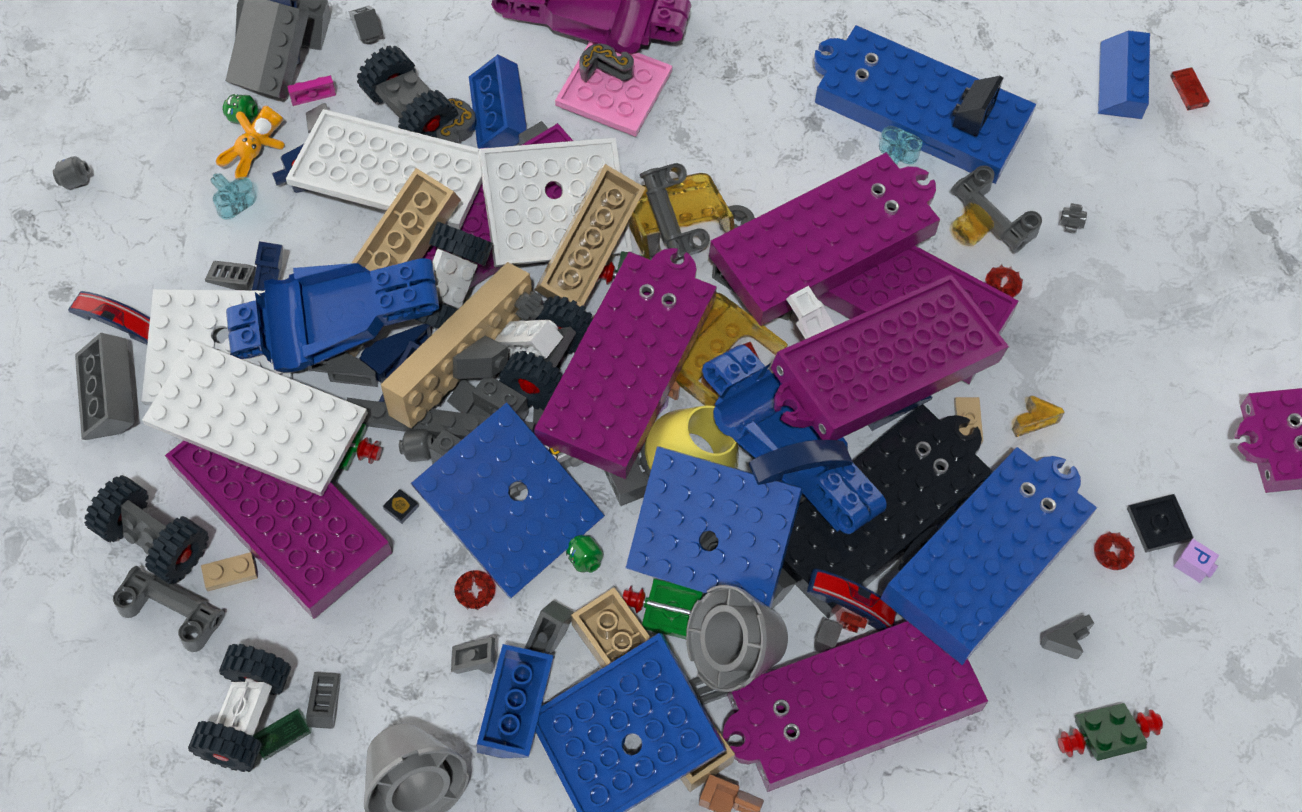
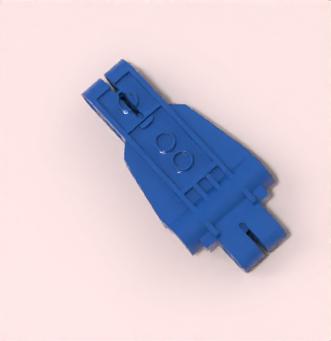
(328, 311)
(749, 417)

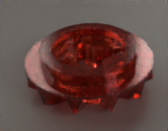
(1014, 282)
(1110, 559)
(465, 583)

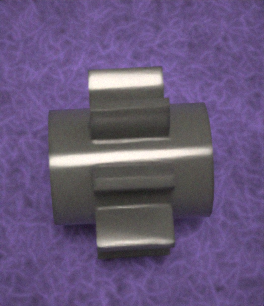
(1073, 217)
(529, 305)

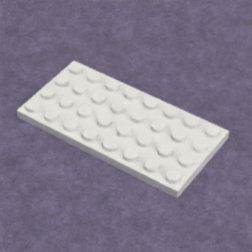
(374, 160)
(255, 417)

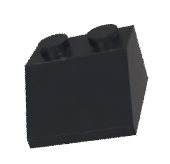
(977, 104)

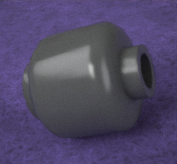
(71, 172)
(416, 445)

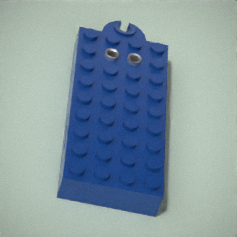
(901, 88)
(990, 552)

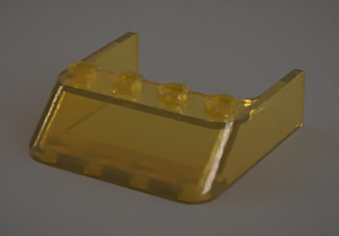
(692, 202)
(720, 331)

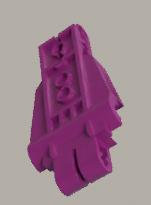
(609, 22)

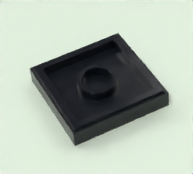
(1160, 523)

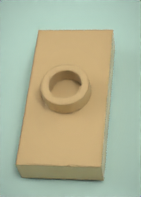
(969, 408)

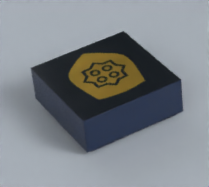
(400, 506)

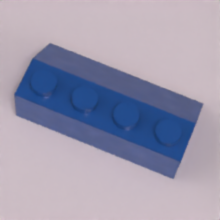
(1124, 75)
(497, 103)
(514, 703)

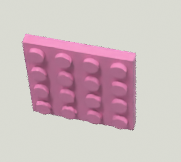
(614, 101)

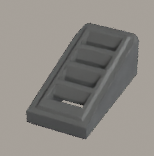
(228, 282)
(318, 715)

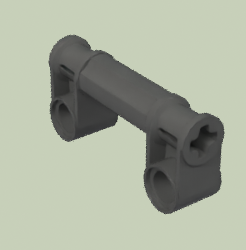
(658, 183)
(1014, 233)
(200, 617)

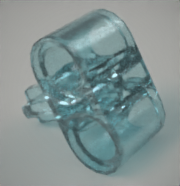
(897, 145)
(232, 195)

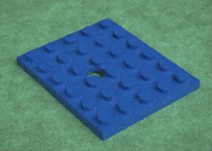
(699, 496)
(473, 500)
(632, 695)

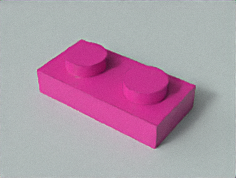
(311, 90)

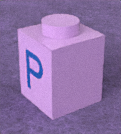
(1197, 561)

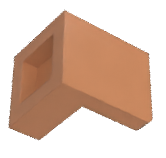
(718, 795)

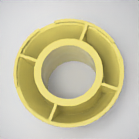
(673, 433)

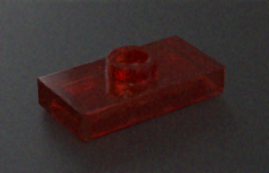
(1189, 88)
(852, 622)

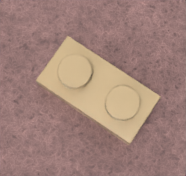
(229, 571)

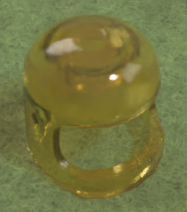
(972, 225)

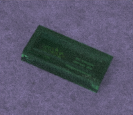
(281, 734)

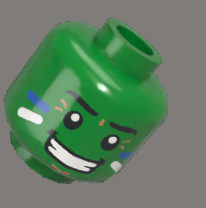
(237, 103)
(584, 554)

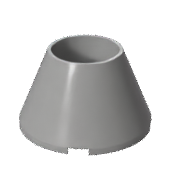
(733, 638)
(412, 772)

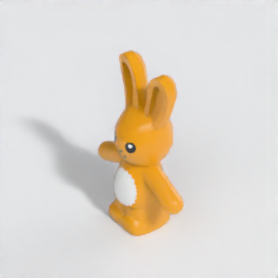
(249, 144)

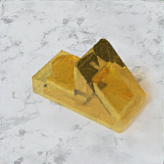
(1039, 416)

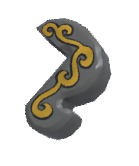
(606, 59)
(461, 126)

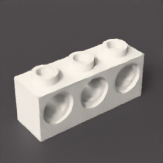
(530, 336)

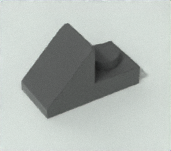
(1065, 640)
(474, 656)

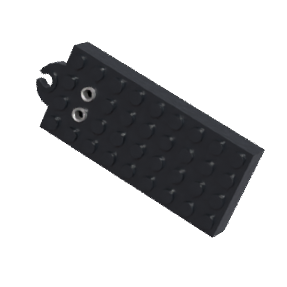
(924, 475)

